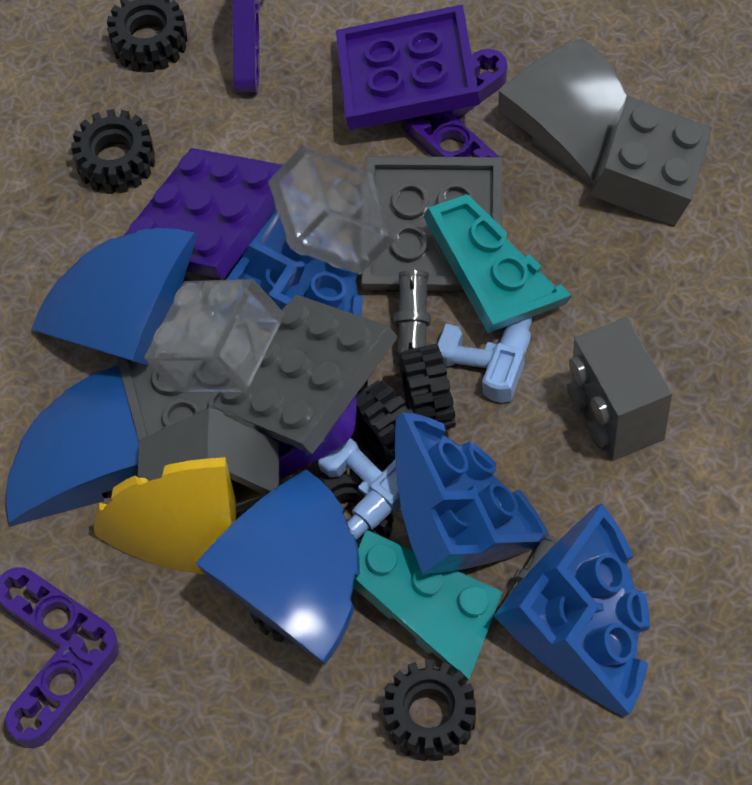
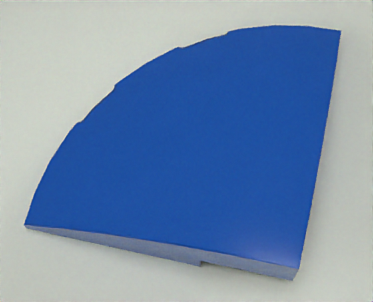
(286, 273)
(119, 292)
(74, 450)
(455, 503)
(291, 564)
(584, 612)

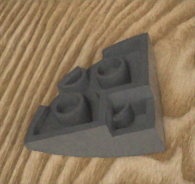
(566, 105)

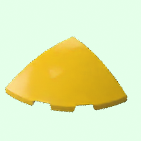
(170, 517)

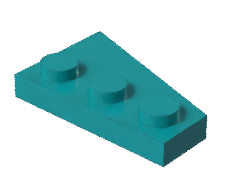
(490, 269)
(441, 610)

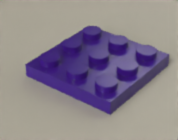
(406, 67)
(218, 199)

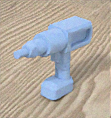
(502, 360)
(377, 486)

